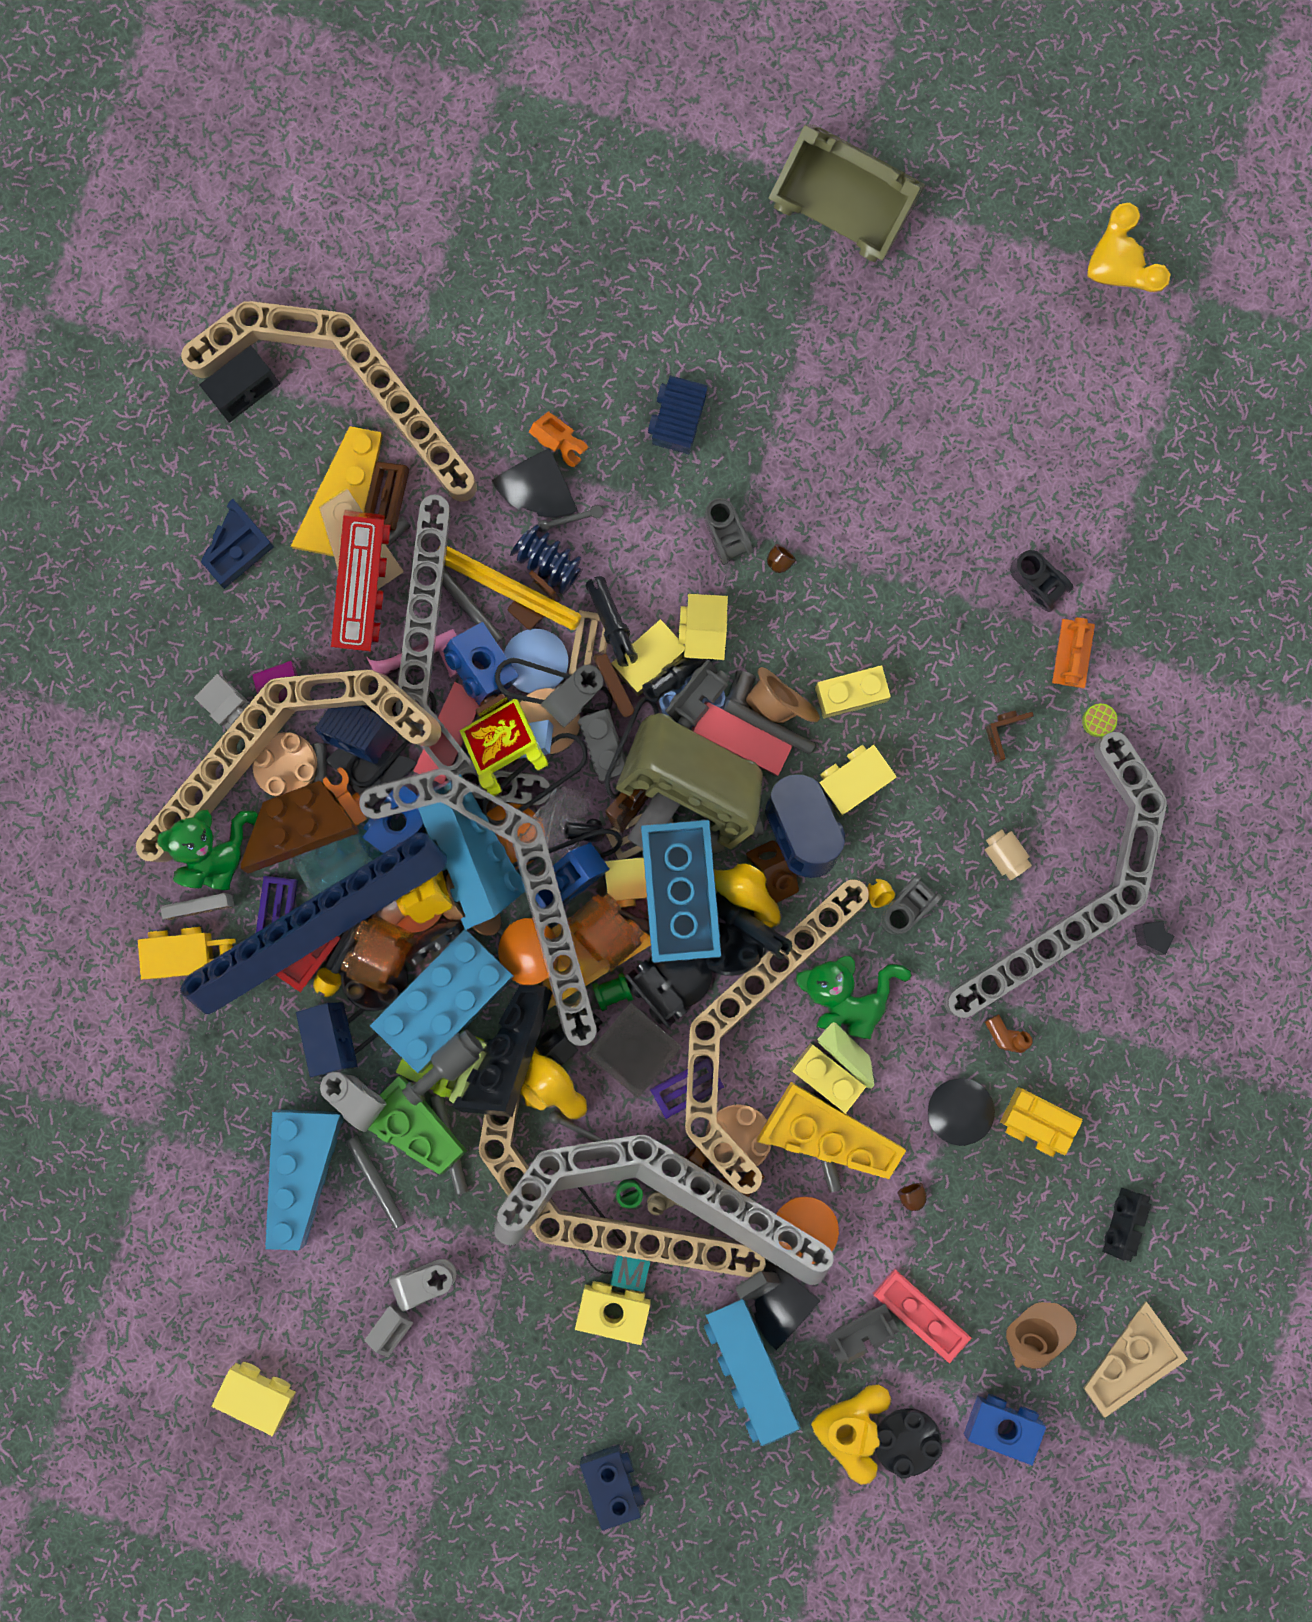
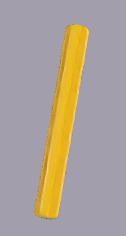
(512, 589)

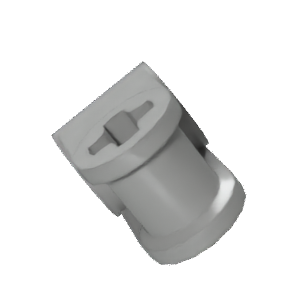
(352, 1099)
(417, 1283)

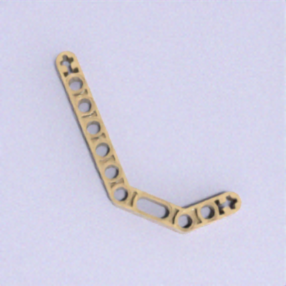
(349, 346)
(258, 738)
(747, 1002)
(602, 1226)

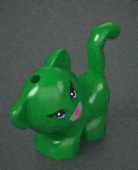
(192, 843)
(832, 987)

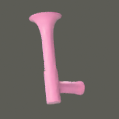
(391, 664)

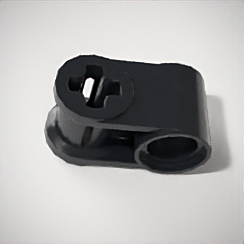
(1042, 580)

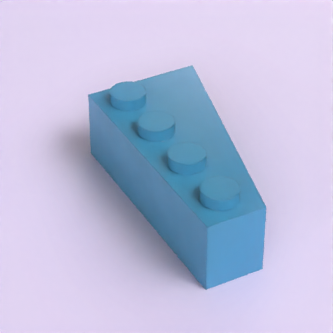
(475, 859)
(297, 1172)
(752, 1373)

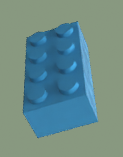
(680, 891)
(442, 1000)

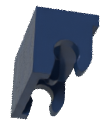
(326, 1039)

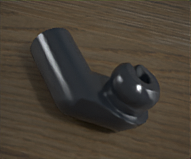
(574, 830)

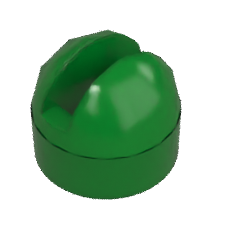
(632, 1198)

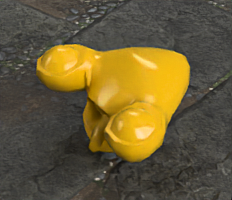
(1121, 260)
(747, 889)
(551, 1085)
(850, 1432)

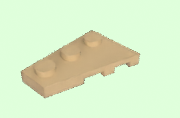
(332, 516)
(1134, 1362)

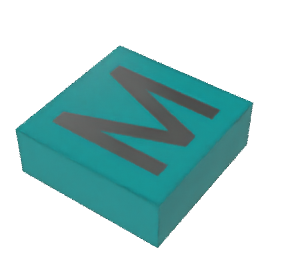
(629, 1273)

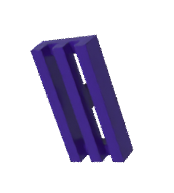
(263, 907)
(661, 1101)

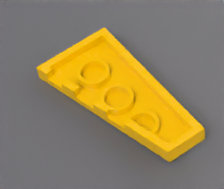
(349, 470)
(820, 1130)

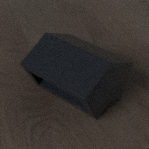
(1153, 937)

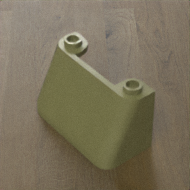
(846, 191)
(696, 775)

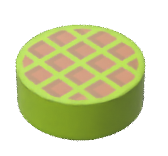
(1099, 720)

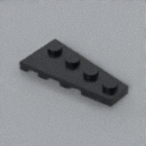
(500, 1077)

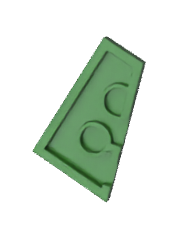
(416, 1130)

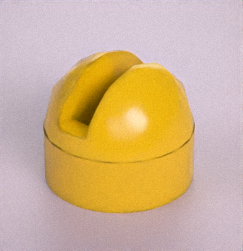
(880, 893)
(327, 982)

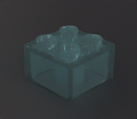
(332, 862)

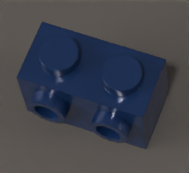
(611, 1486)

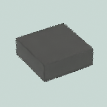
(758, 1285)

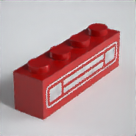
(358, 580)

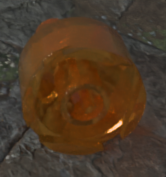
(605, 931)
(377, 953)

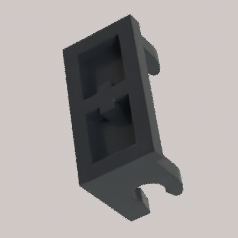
(239, 383)

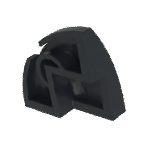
(537, 486)
(783, 1307)

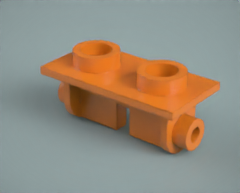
(1073, 652)

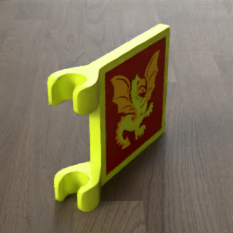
(499, 741)

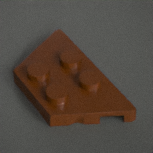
(296, 825)

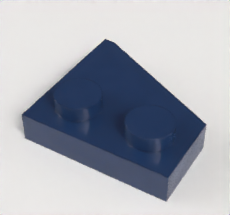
(235, 546)

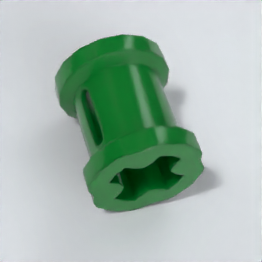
(612, 991)

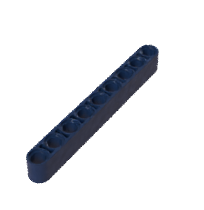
(314, 923)

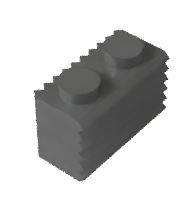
(602, 743)

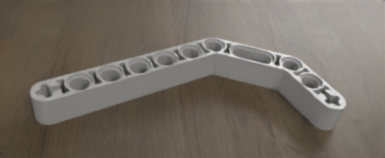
(428, 627)
(532, 883)
(1111, 898)
(675, 1188)

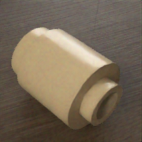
(1007, 854)

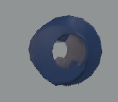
(547, 559)

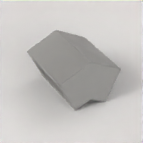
(388, 1331)

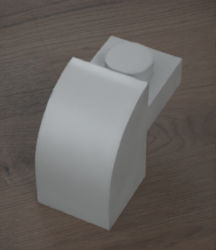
(222, 701)

